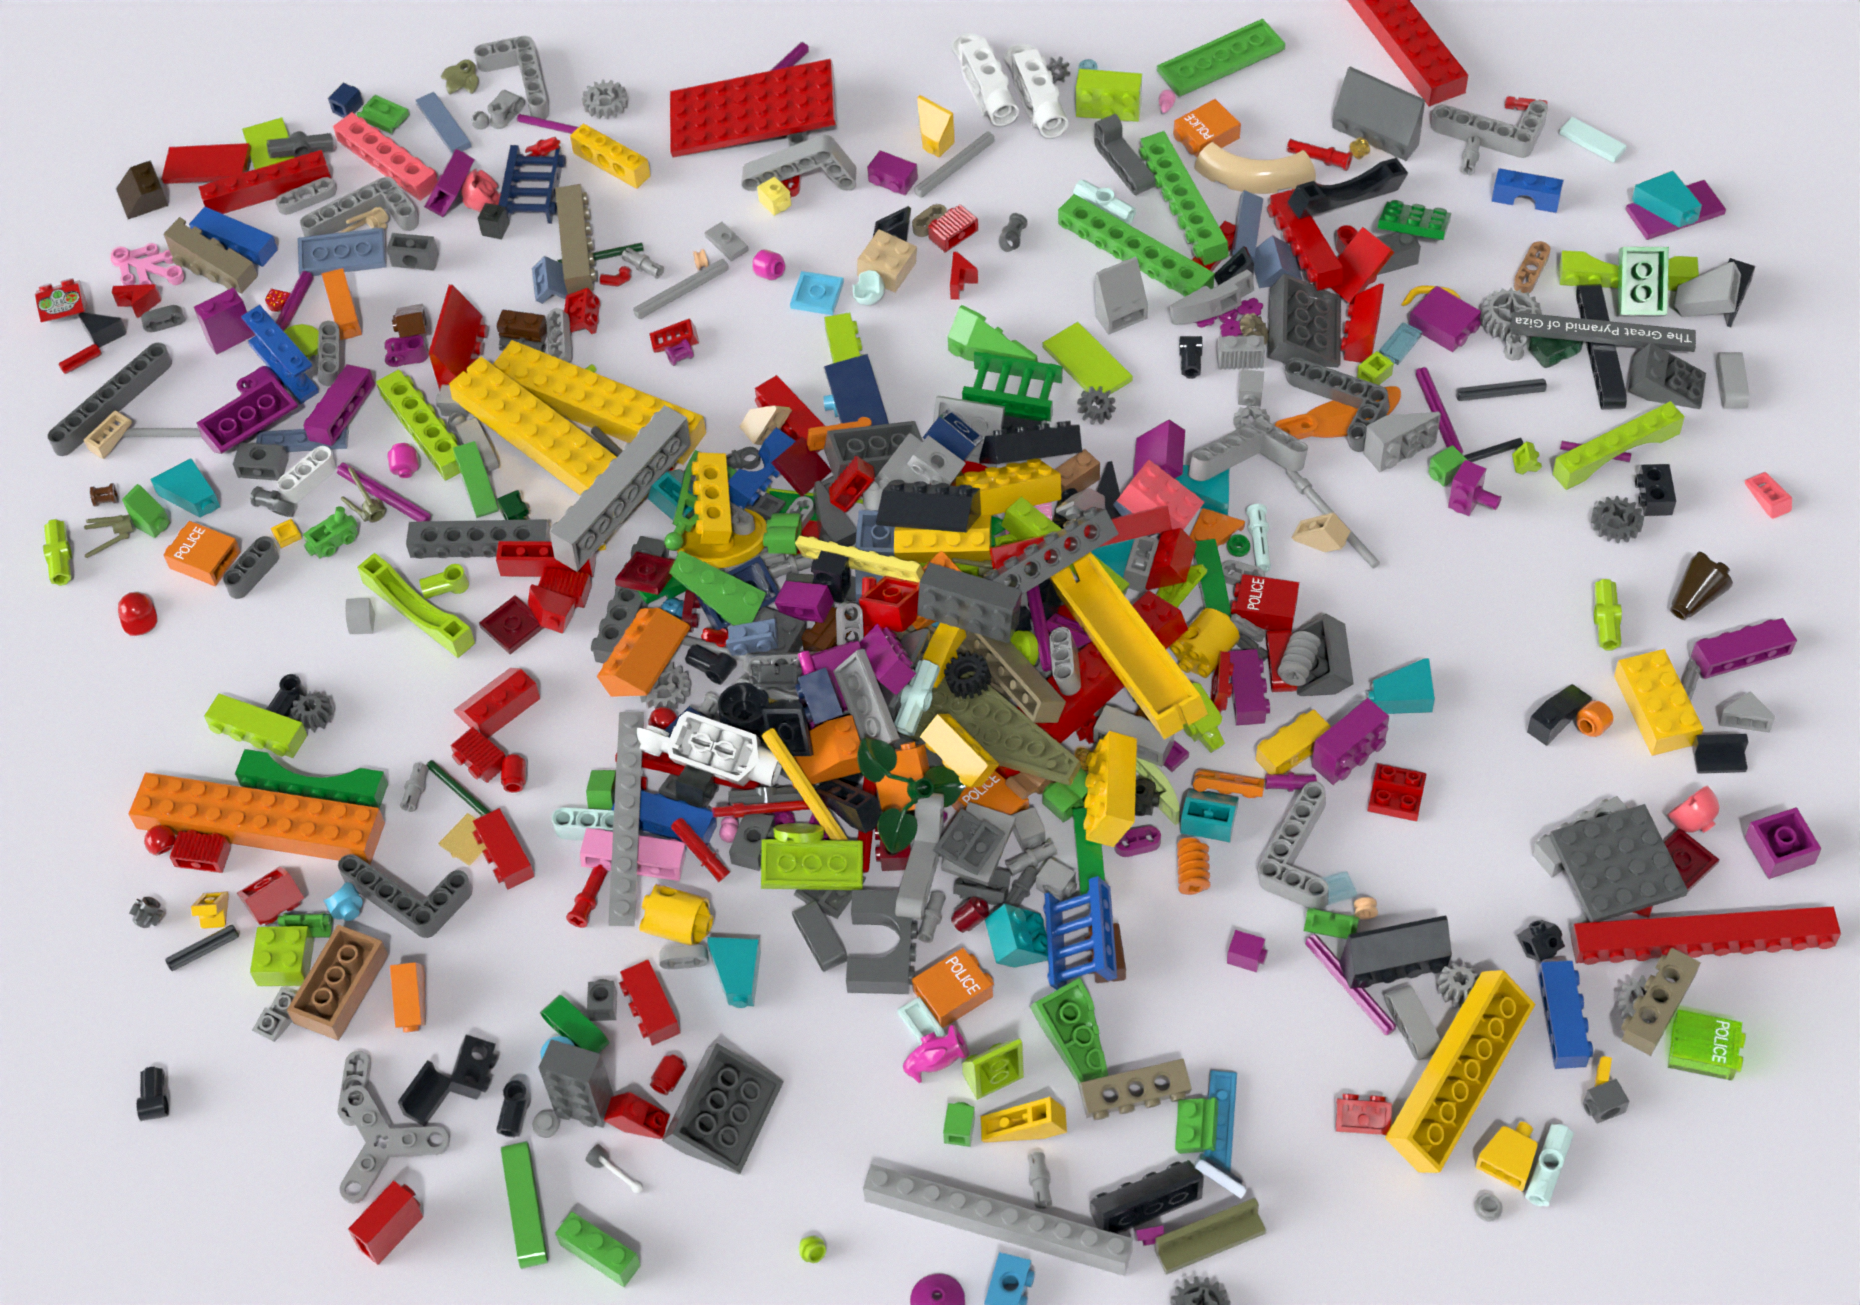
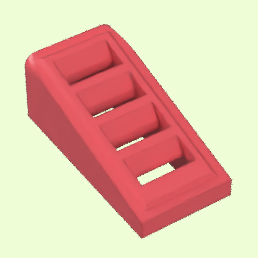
(1773, 507)

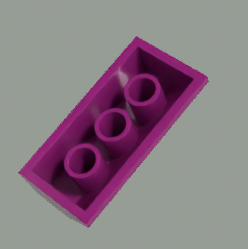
(245, 415)

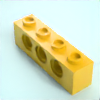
(610, 156)
(719, 528)

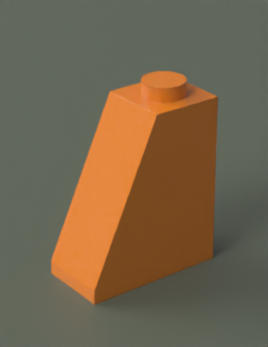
(341, 303)
(408, 996)

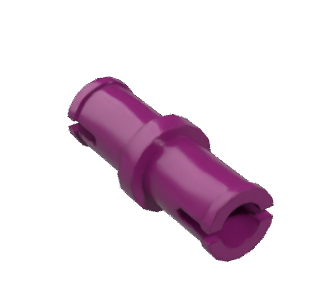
(1288, 781)

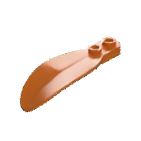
(1329, 418)

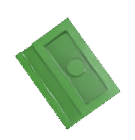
(383, 114)
(1196, 1125)

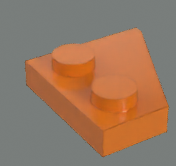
(1215, 526)

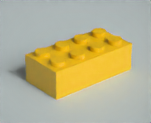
(1005, 485)
(1658, 702)
(1110, 789)

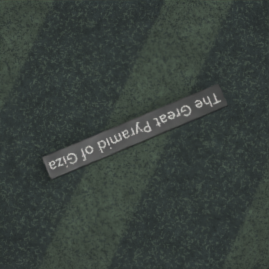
(1602, 331)

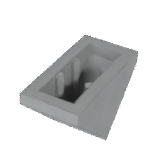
(1747, 714)

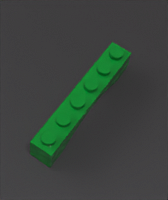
(357, 787)

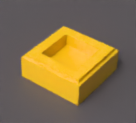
(286, 533)
(1603, 1070)

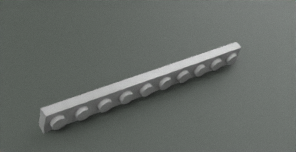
(626, 821)

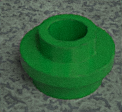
(1241, 541)

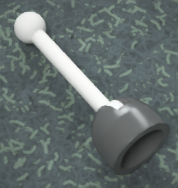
(599, 1157)

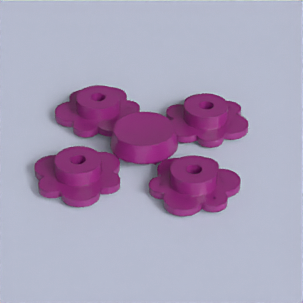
(1231, 326)

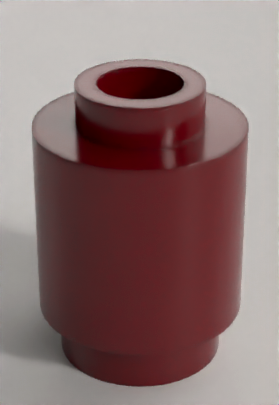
(970, 914)

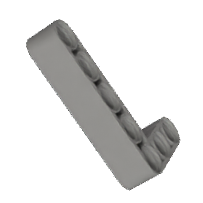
(512, 53)
(1493, 133)
(800, 158)
(380, 193)
(1245, 443)
(843, 626)
(922, 859)
(1282, 866)

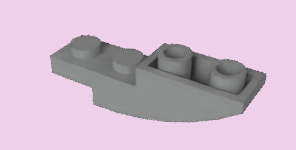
(1212, 302)

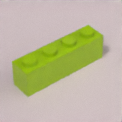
(842, 337)
(255, 726)

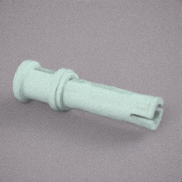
(1258, 529)

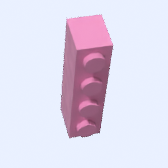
(655, 856)

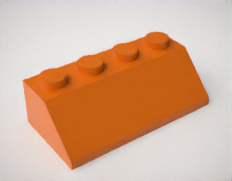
(642, 653)

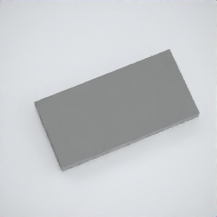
(865, 699)

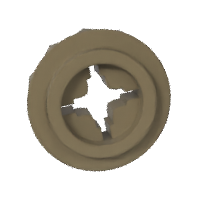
(1250, 322)

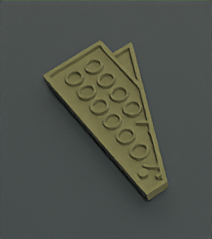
(1003, 733)

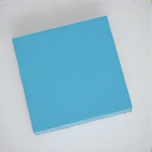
(817, 293)

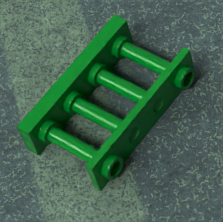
(1016, 367)

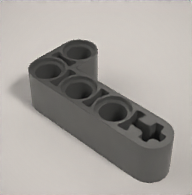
(1121, 156)

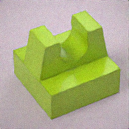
(1526, 459)

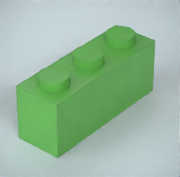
(598, 1249)

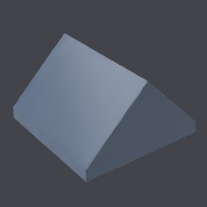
(1273, 260)

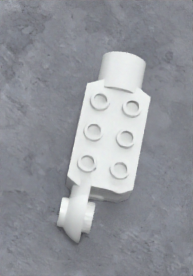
(985, 78)
(1036, 89)
(714, 749)

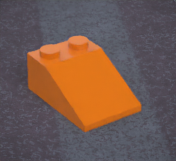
(834, 751)

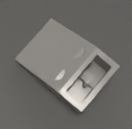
(1120, 296)
(1399, 438)

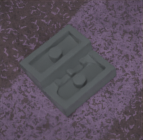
(968, 842)
(830, 901)

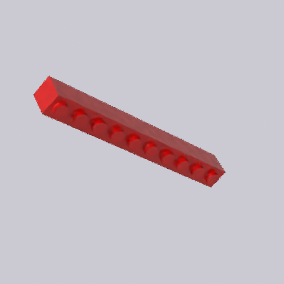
(1705, 935)

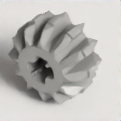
(1457, 982)

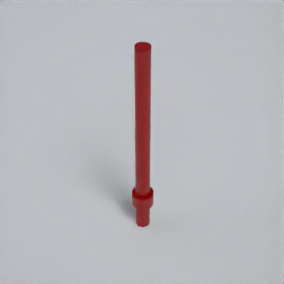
(738, 810)

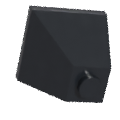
(791, 725)

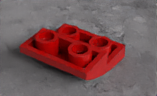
(1397, 792)

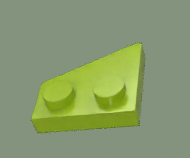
(1177, 593)

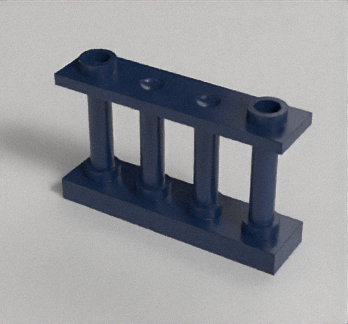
(514, 175)

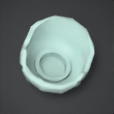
(869, 288)

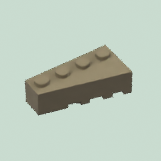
(208, 257)

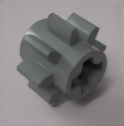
(1063, 71)
(146, 912)

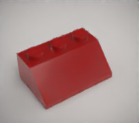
(1363, 324)
(499, 702)

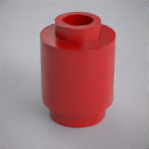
(513, 773)
(667, 1074)

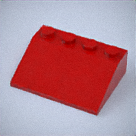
(456, 337)

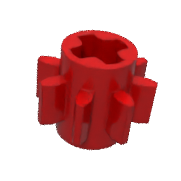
(1086, 730)

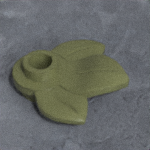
(457, 77)

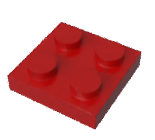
(1220, 685)

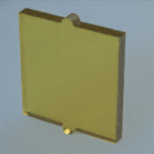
(461, 841)

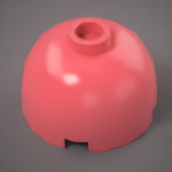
(479, 189)
(1696, 811)

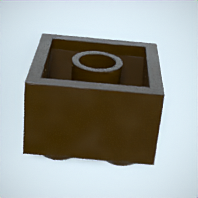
(141, 191)

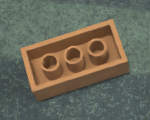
(337, 982)

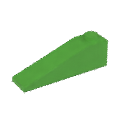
(1072, 1029)

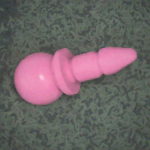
(1166, 100)
(728, 828)

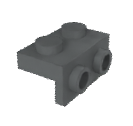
(992, 894)

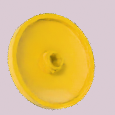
(739, 550)

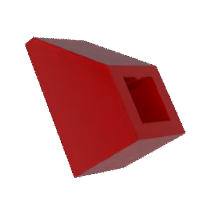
(636, 1116)

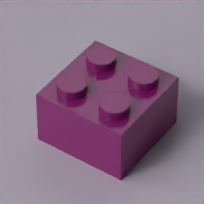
(1782, 843)

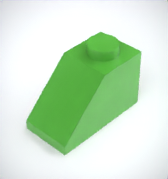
(145, 511)

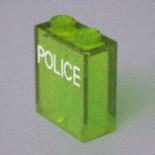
(1706, 1045)

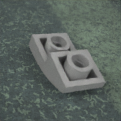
(275, 1019)

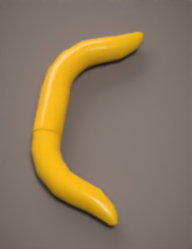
(1424, 289)

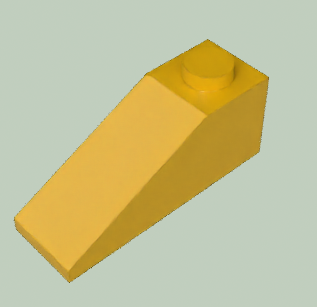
(1025, 1122)

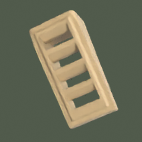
(101, 446)

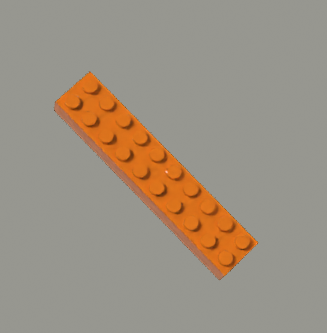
(258, 817)

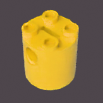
(1202, 643)
(676, 915)

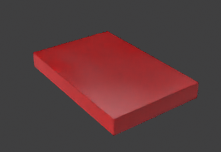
(1361, 263)

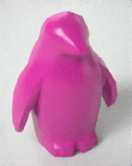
(936, 1053)

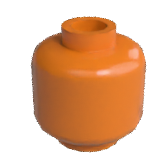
(1594, 718)

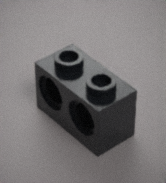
(1656, 490)
(834, 572)
(469, 1066)

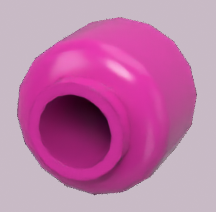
(768, 264)
(403, 460)

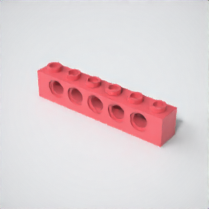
(385, 156)

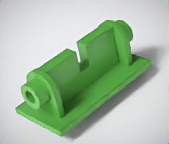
(1330, 923)
(318, 924)

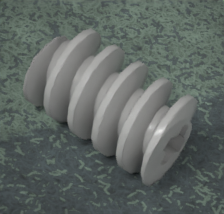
(1298, 658)

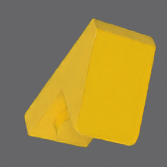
(211, 909)

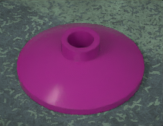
(948, 1287)

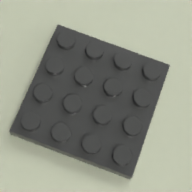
(1618, 863)

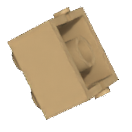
(889, 258)

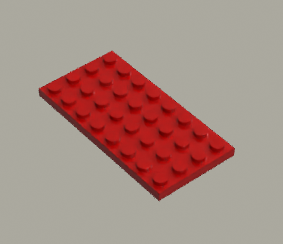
(752, 108)

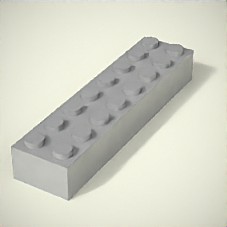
(619, 488)

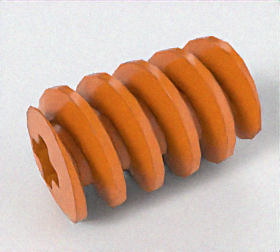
(1193, 866)

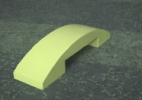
(1168, 800)

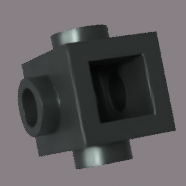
(1145, 797)

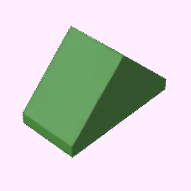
(601, 789)

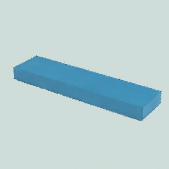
(1223, 1088)

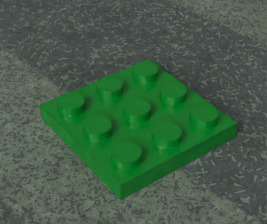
(1414, 219)

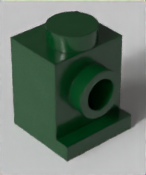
(512, 506)

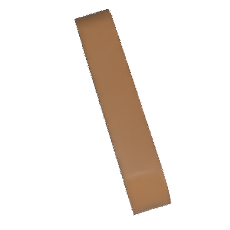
(1531, 259)

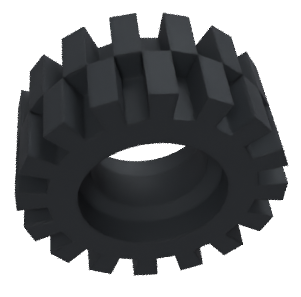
(963, 665)

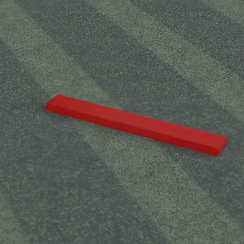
(1128, 527)

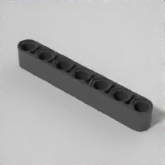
(110, 397)

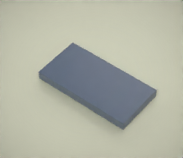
(343, 250)

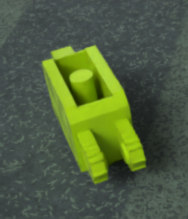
(1207, 727)

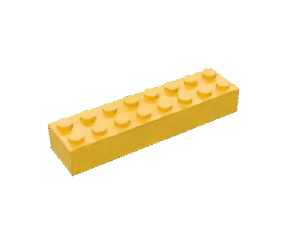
(1460, 1072)

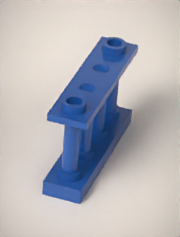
(280, 354)
(1101, 941)

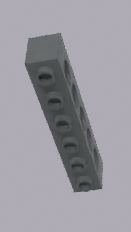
(1101, 531)
(470, 538)
(621, 607)

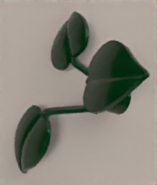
(895, 827)

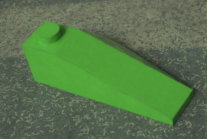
(973, 334)

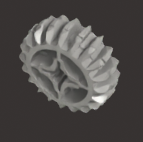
(1498, 308)

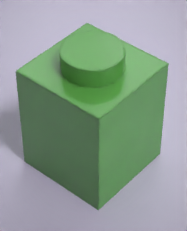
(1446, 465)
(959, 1124)

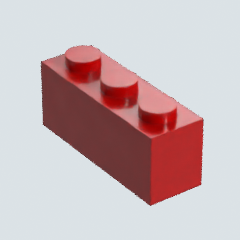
(502, 849)
(648, 1003)

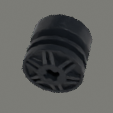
(742, 708)

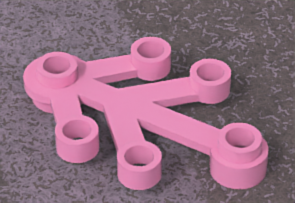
(123, 257)

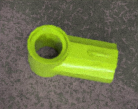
(451, 580)

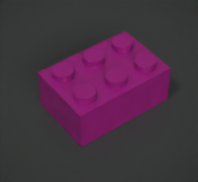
(1350, 741)

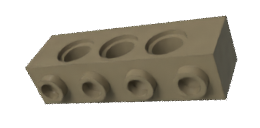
(1647, 1035)
(1172, 1072)

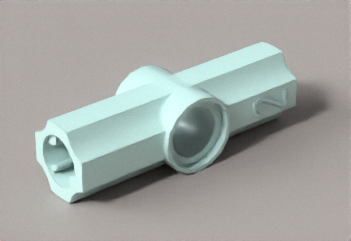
(1105, 200)
(916, 697)
(1545, 1178)

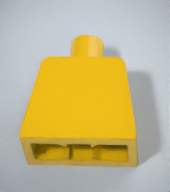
(1509, 1155)

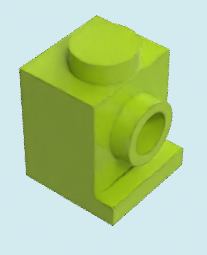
(1375, 368)

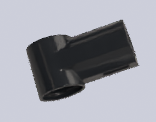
(1190, 351)
(714, 666)
(283, 700)
(152, 1099)
(512, 1110)

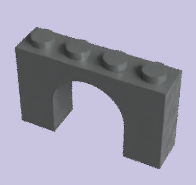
(892, 972)

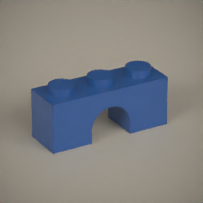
(1543, 189)

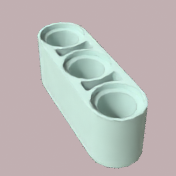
(578, 819)

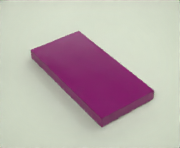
(1654, 226)

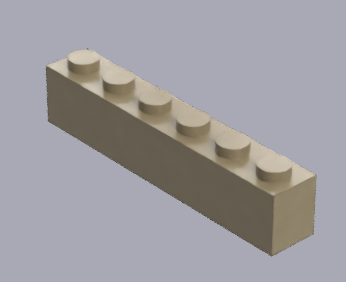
(574, 238)
(1018, 678)

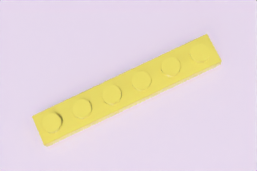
(862, 560)

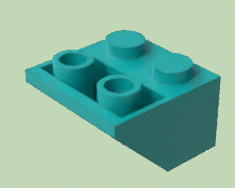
(665, 493)
(1209, 815)
(1017, 936)

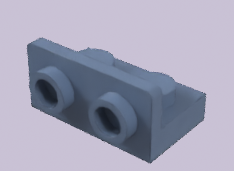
(752, 637)

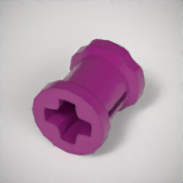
(679, 352)

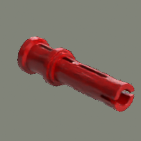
(1329, 156)
(586, 899)

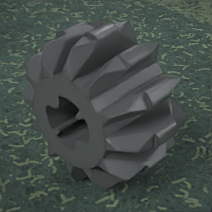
(1100, 399)
(312, 711)

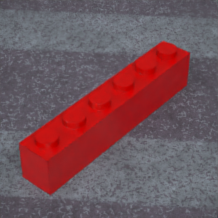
(263, 183)
(1306, 243)

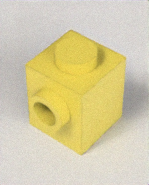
(774, 196)

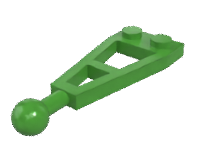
(674, 540)

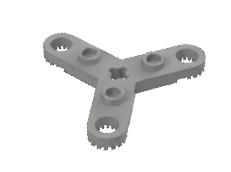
(401, 1143)

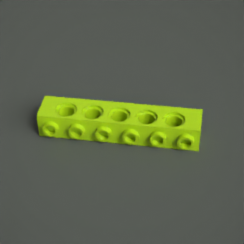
(420, 422)

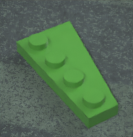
(727, 595)

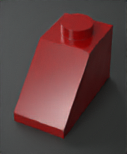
(551, 608)

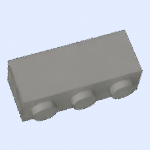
(1150, 743)

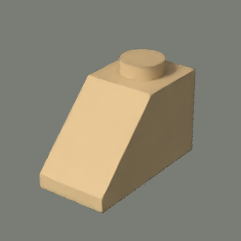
(762, 421)
(1322, 533)

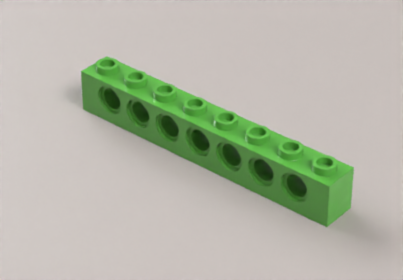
(1184, 198)
(1127, 242)

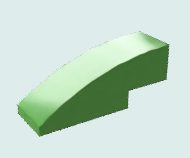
(475, 479)

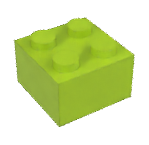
(281, 955)

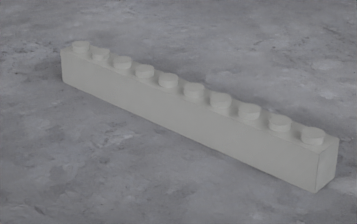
(998, 1220)

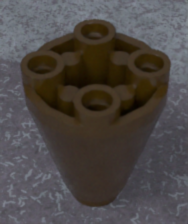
(1700, 586)

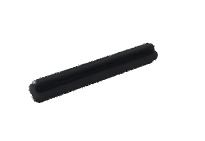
(1501, 389)

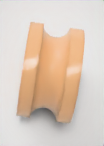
(700, 259)
(1365, 908)

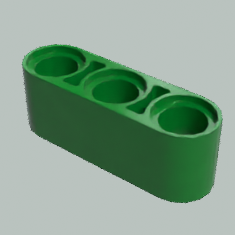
(574, 1025)

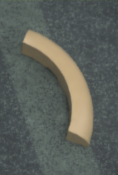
(1253, 174)

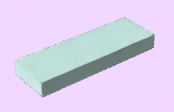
(1593, 139)

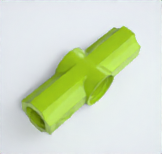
(57, 552)
(1607, 614)

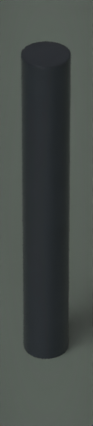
(1494, 450)

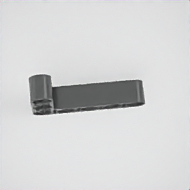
(1345, 394)
(401, 899)

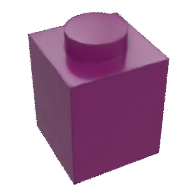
(1247, 951)

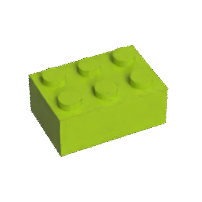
(1108, 93)

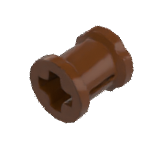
(111, 491)

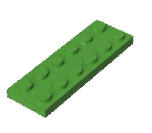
(1220, 57)

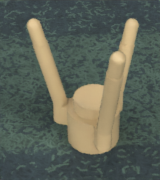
(375, 218)

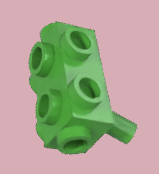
(330, 534)

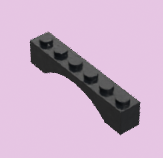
(1316, 198)

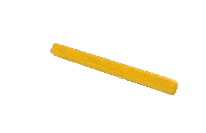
(803, 785)

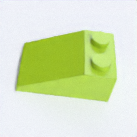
(994, 1068)

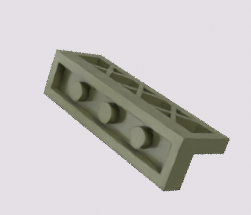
(1209, 1236)

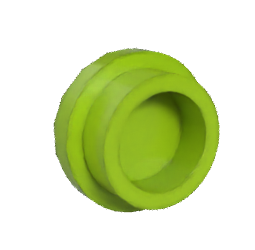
(812, 1249)

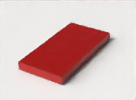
(205, 162)

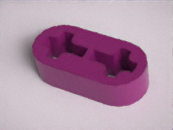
(1137, 841)

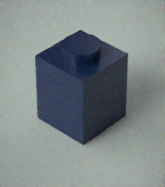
(345, 100)

